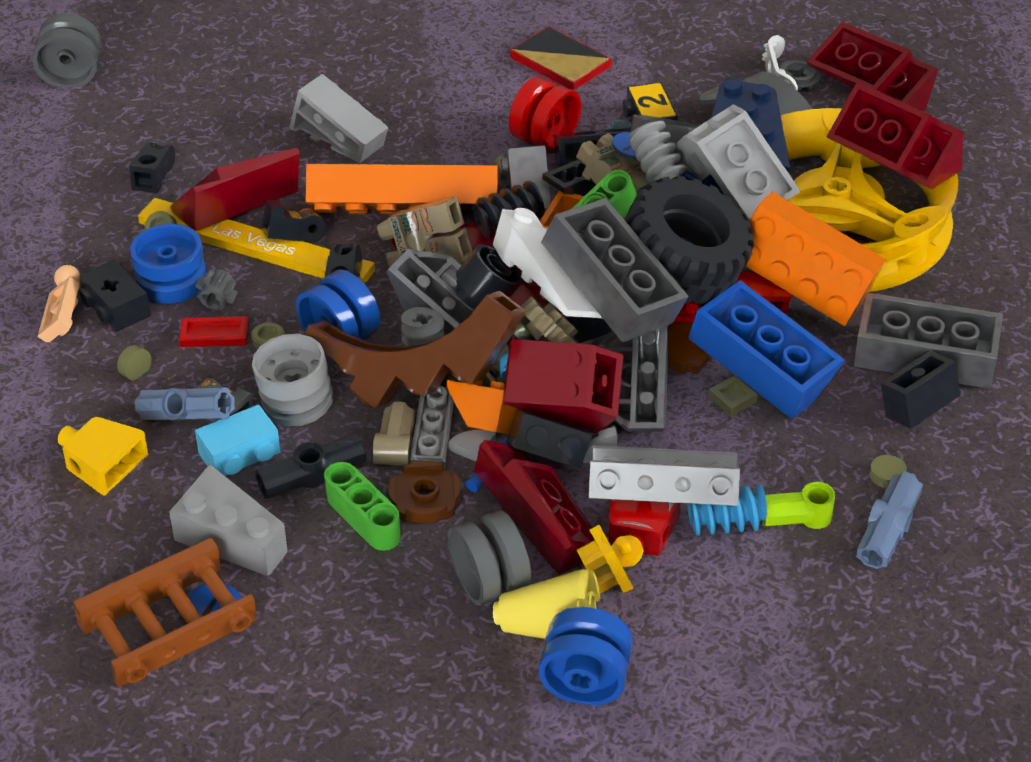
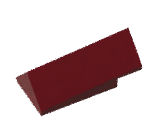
(864, 58)
(898, 136)
(239, 189)
(535, 502)

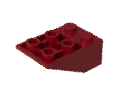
(564, 382)

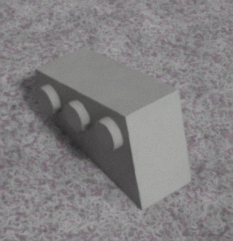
(337, 119)
(234, 520)

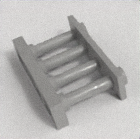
(664, 475)

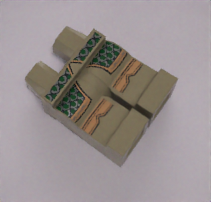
(603, 159)
(415, 230)

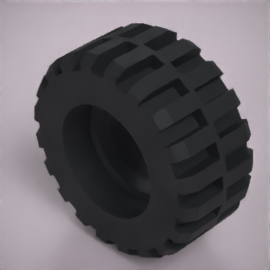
(705, 218)

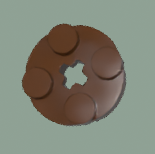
(429, 508)

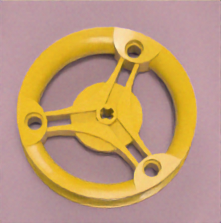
(857, 202)

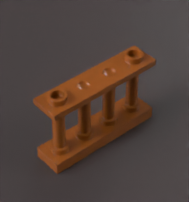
(150, 585)

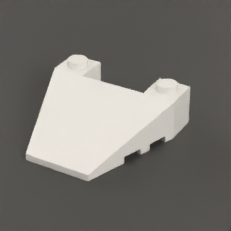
(520, 244)

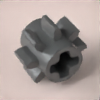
(216, 289)

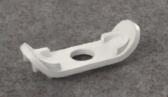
(774, 50)

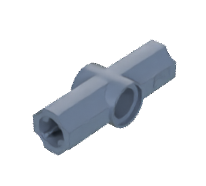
(184, 404)
(889, 520)

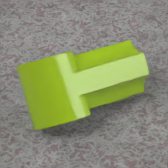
(810, 507)

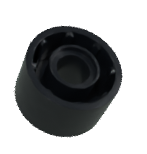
(485, 274)

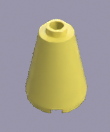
(532, 607)

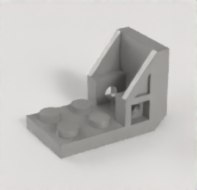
(736, 158)

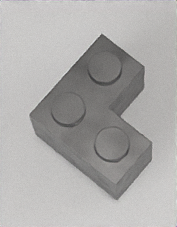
(526, 165)

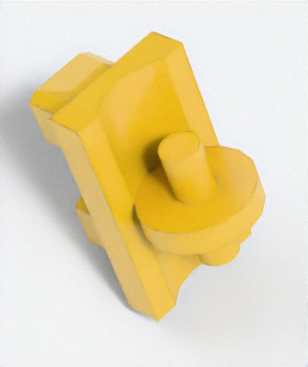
(609, 560)

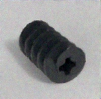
(488, 211)

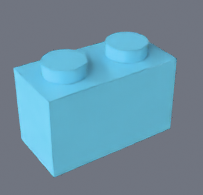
(238, 441)

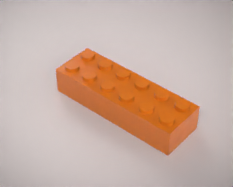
(395, 186)

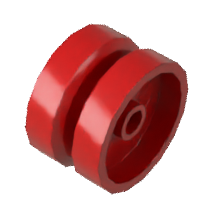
(543, 110)

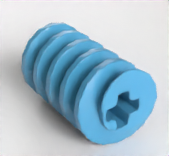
(750, 508)

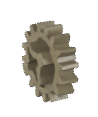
(548, 323)

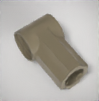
(394, 441)

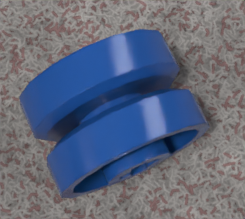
(168, 262)
(342, 302)
(586, 656)

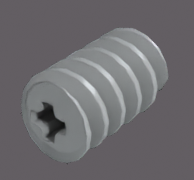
(654, 153)

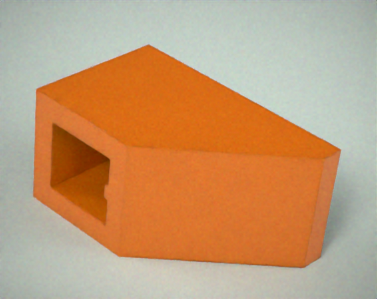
(482, 405)

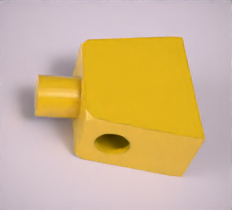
(102, 452)

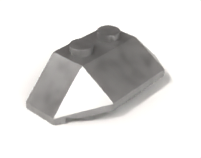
(429, 282)
(642, 380)

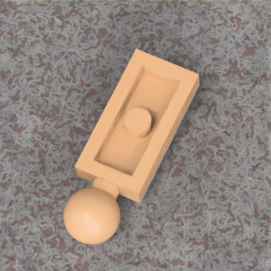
(60, 304)

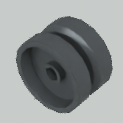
(67, 51)
(489, 557)

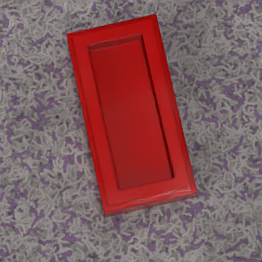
(214, 331)

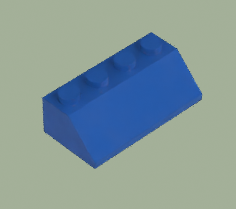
(765, 348)

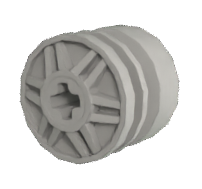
(293, 379)

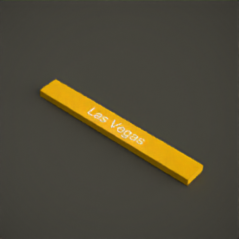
(253, 243)

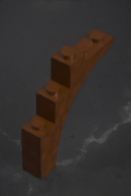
(382, 368)

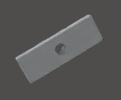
(433, 427)

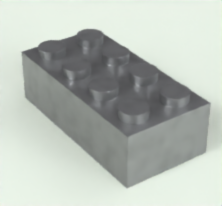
(614, 269)
(903, 329)

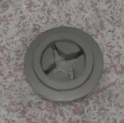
(796, 68)

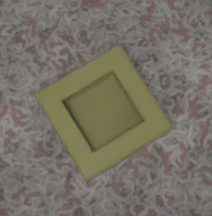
(732, 395)

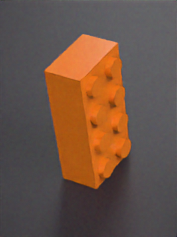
(811, 259)

